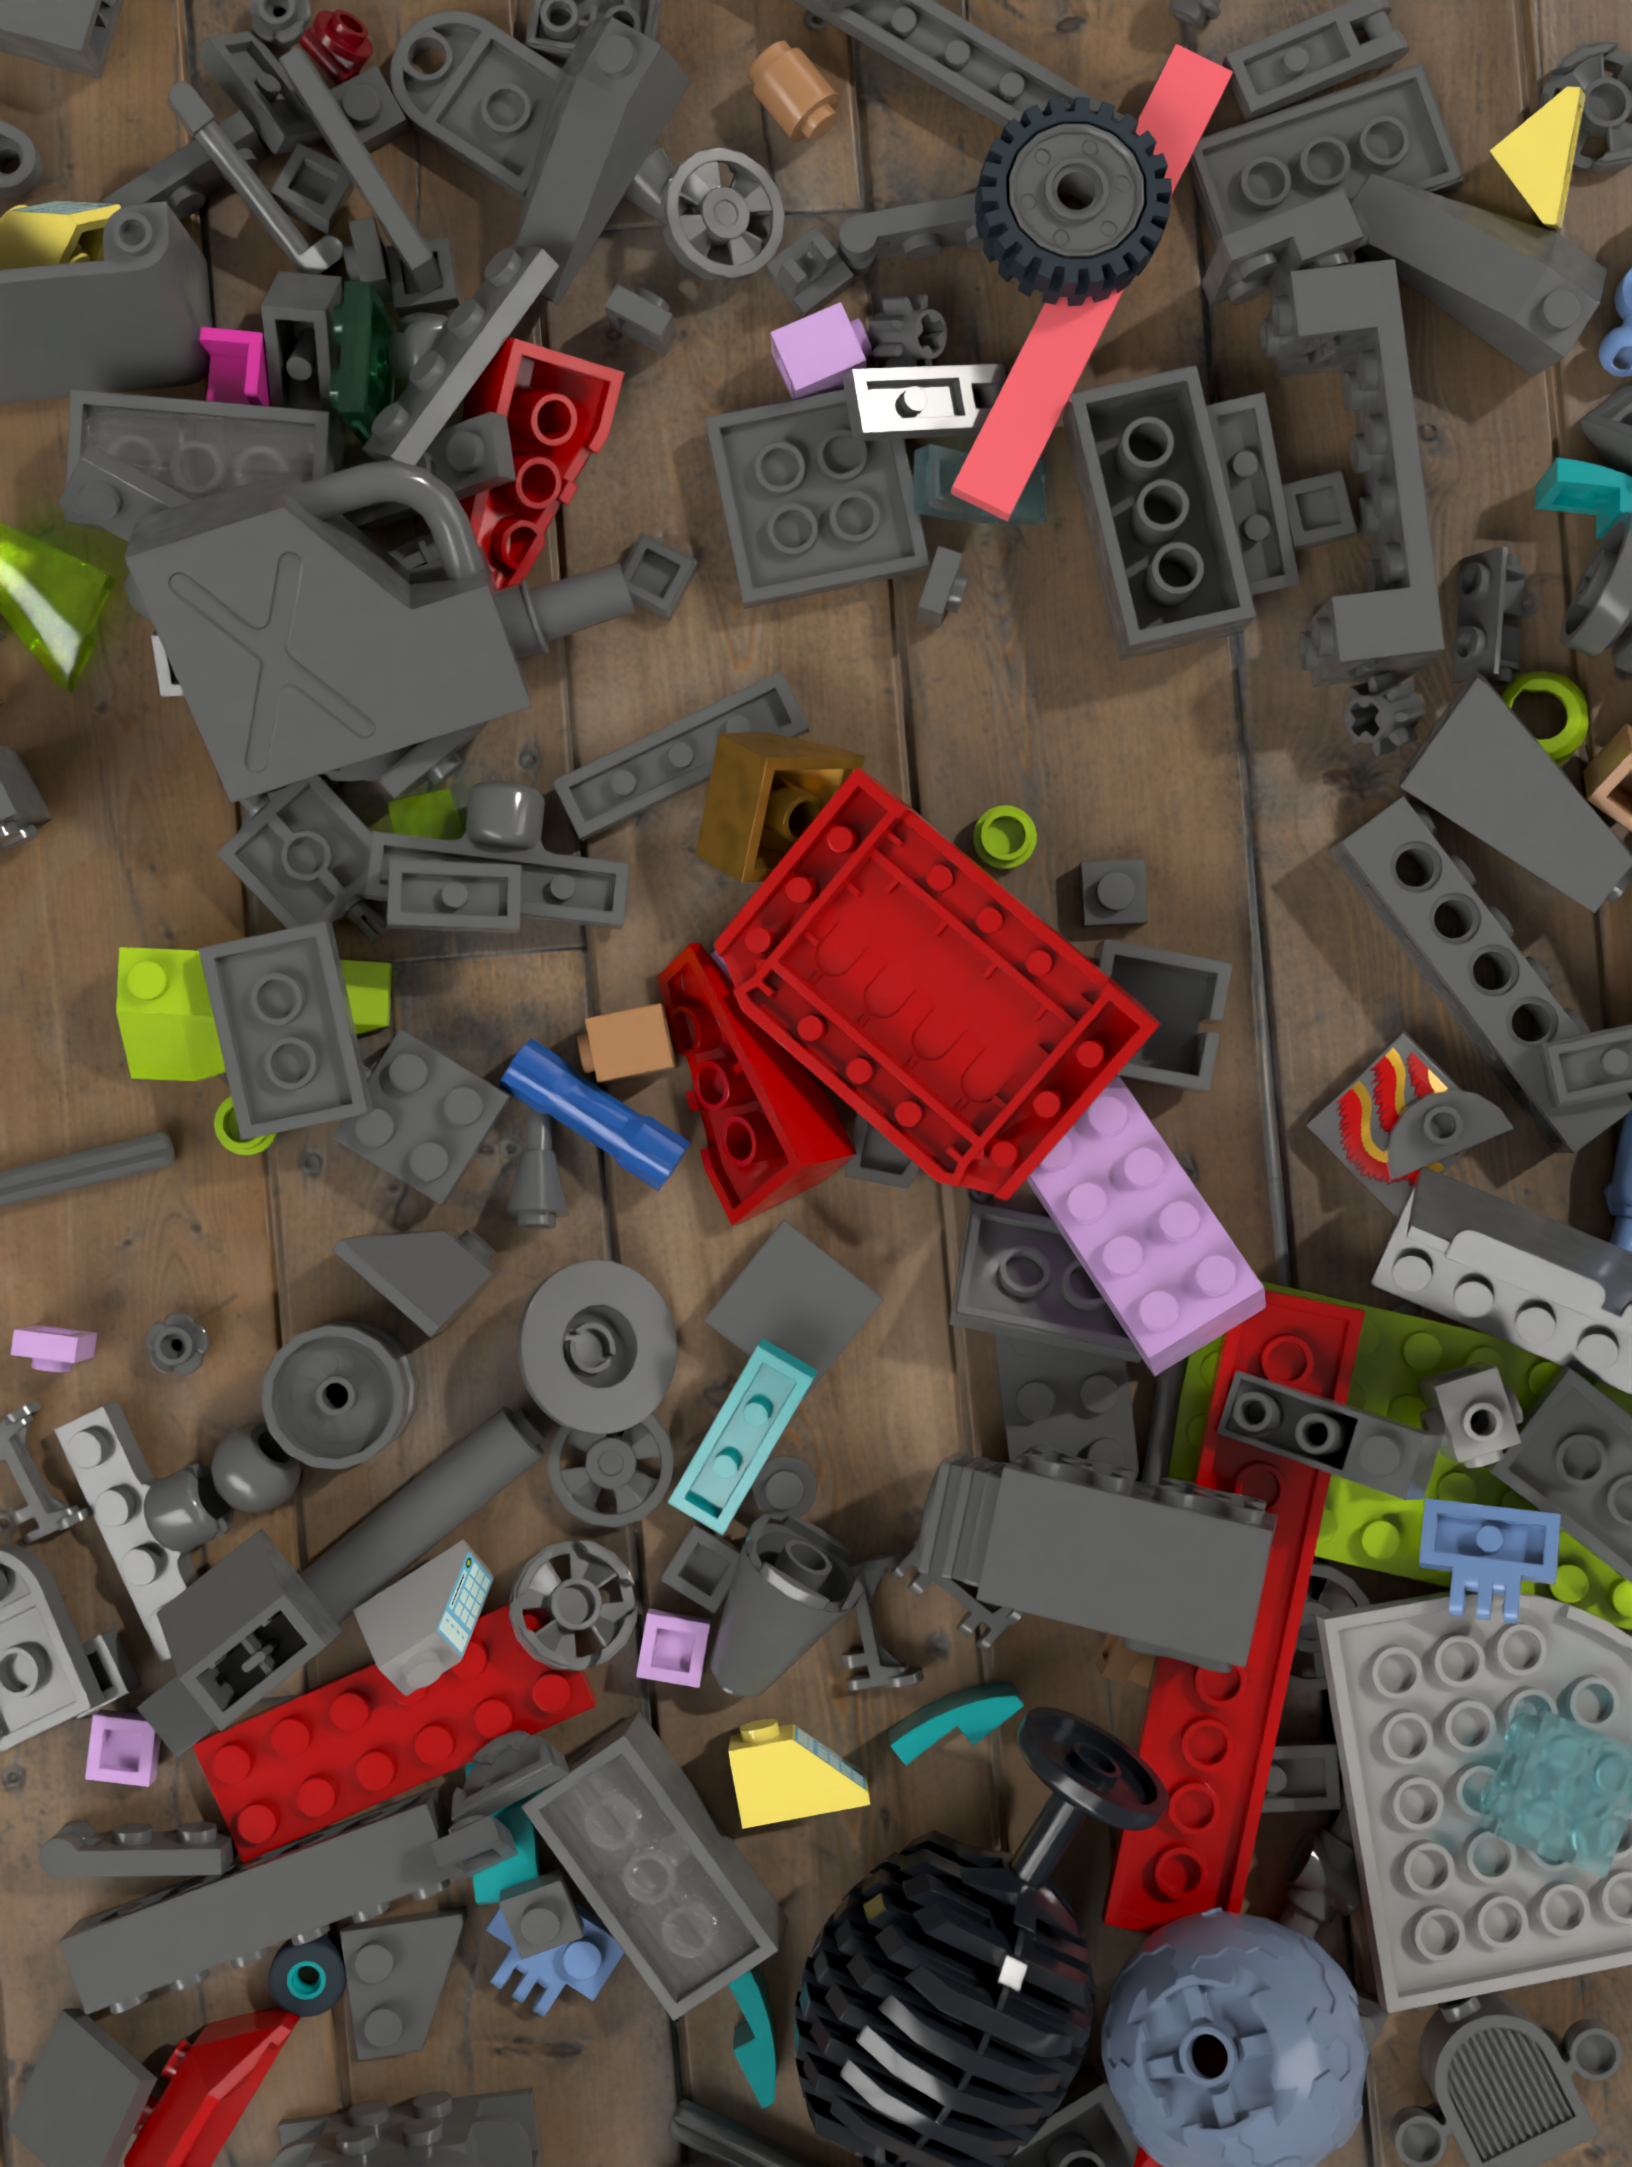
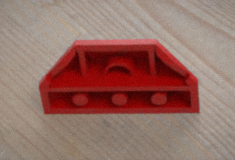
(208, 2089)

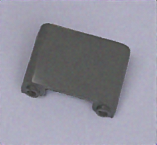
(109, 320)

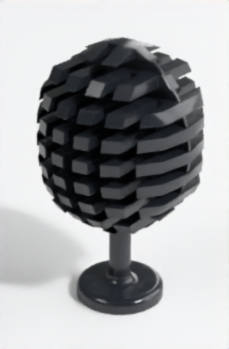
(956, 1976)

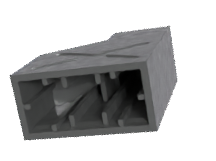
(321, 645)

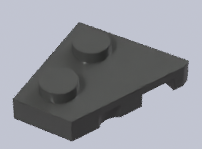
(397, 1977)

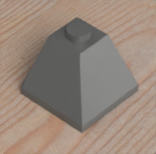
(424, 1272)

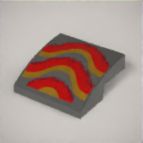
(1360, 1116)

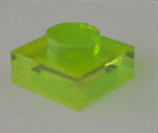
(427, 816)

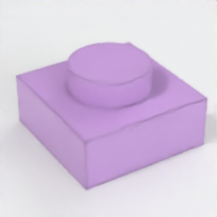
(53, 1347)
(673, 1648)
(122, 1749)

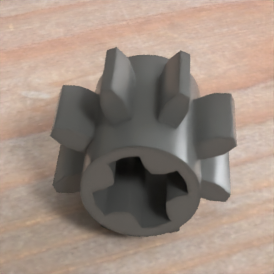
(907, 332)
(1383, 713)

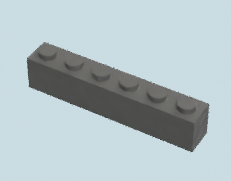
(258, 1903)

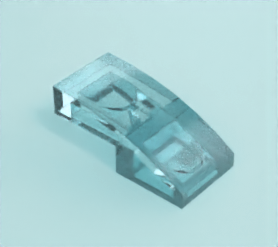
(935, 474)

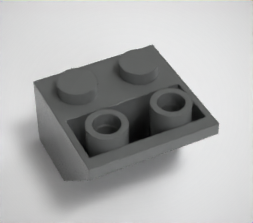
(244, 1629)

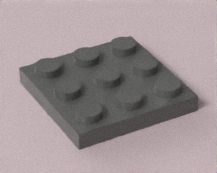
(811, 503)

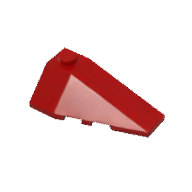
(555, 418)
(759, 1107)

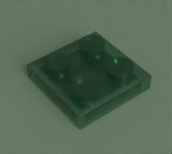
(365, 377)

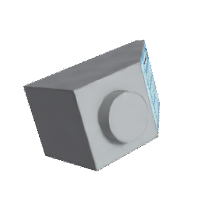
(426, 1618)

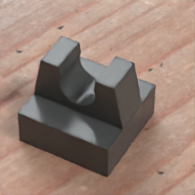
(809, 273)

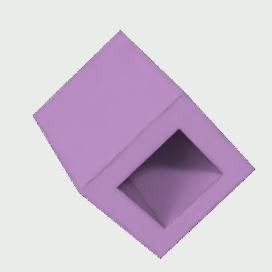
(819, 351)

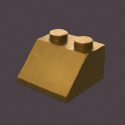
(765, 797)

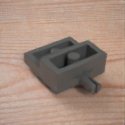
(425, 1116)

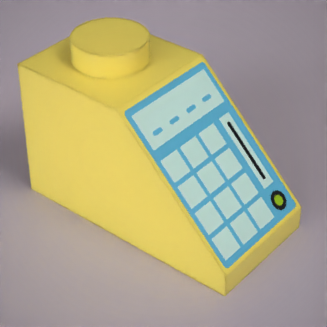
(53, 233)
(790, 1775)

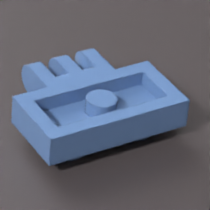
(1489, 1552)
(580, 1963)

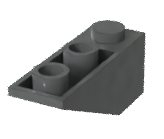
(1330, 1436)

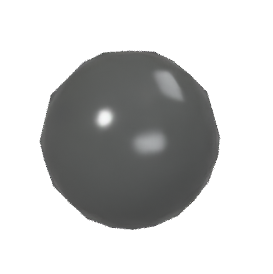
(254, 1470)

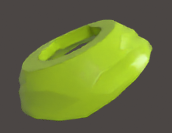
(1576, 726)

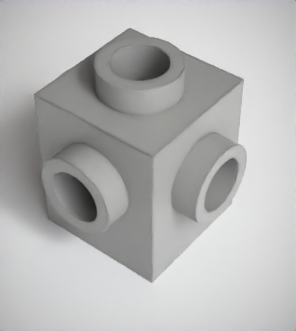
(1471, 1413)

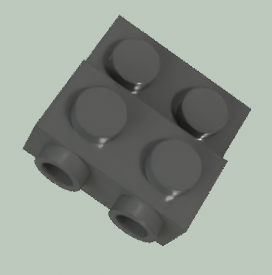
(1299, 239)

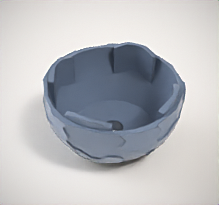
(1286, 2032)

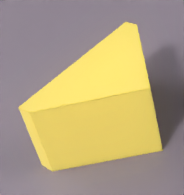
(1542, 155)

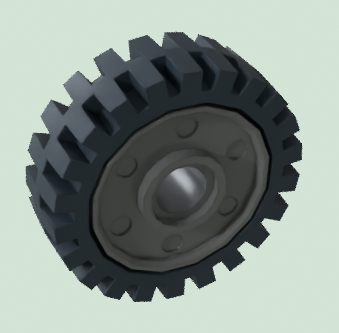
(1083, 157)

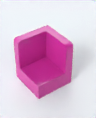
(236, 366)

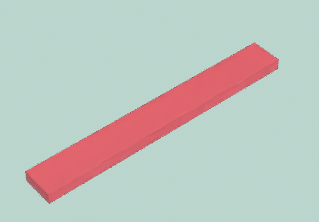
(1068, 335)

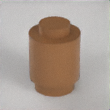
(794, 92)

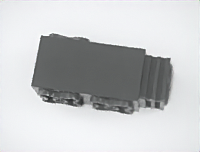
(1096, 1550)

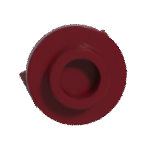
(338, 44)

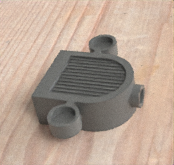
(1501, 2086)

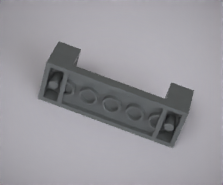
(1355, 323)

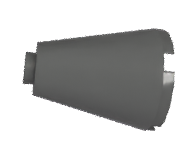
(780, 1602)

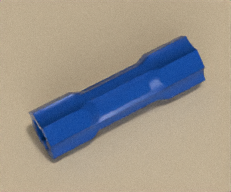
(556, 1089)

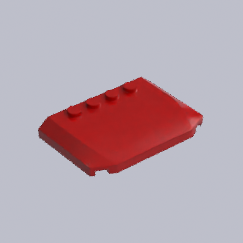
(928, 993)

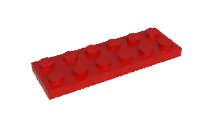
(368, 1741)

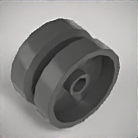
(1602, 599)
(306, 1411)

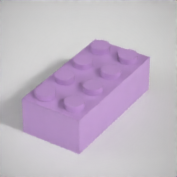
(1145, 1232)

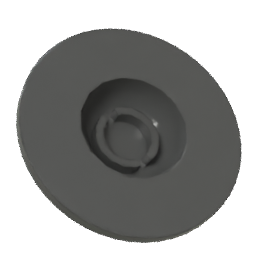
(597, 1347)

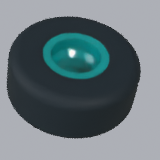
(302, 1997)

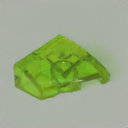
(51, 602)

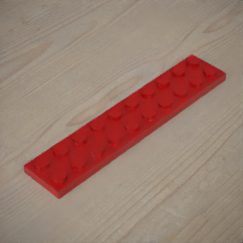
(1214, 1730)

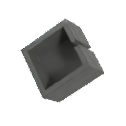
(1180, 995)

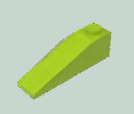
(170, 1018)

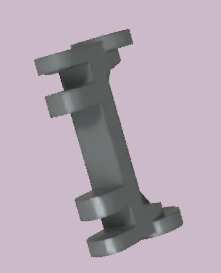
(48, 1510)
(994, 1616)
(882, 1665)

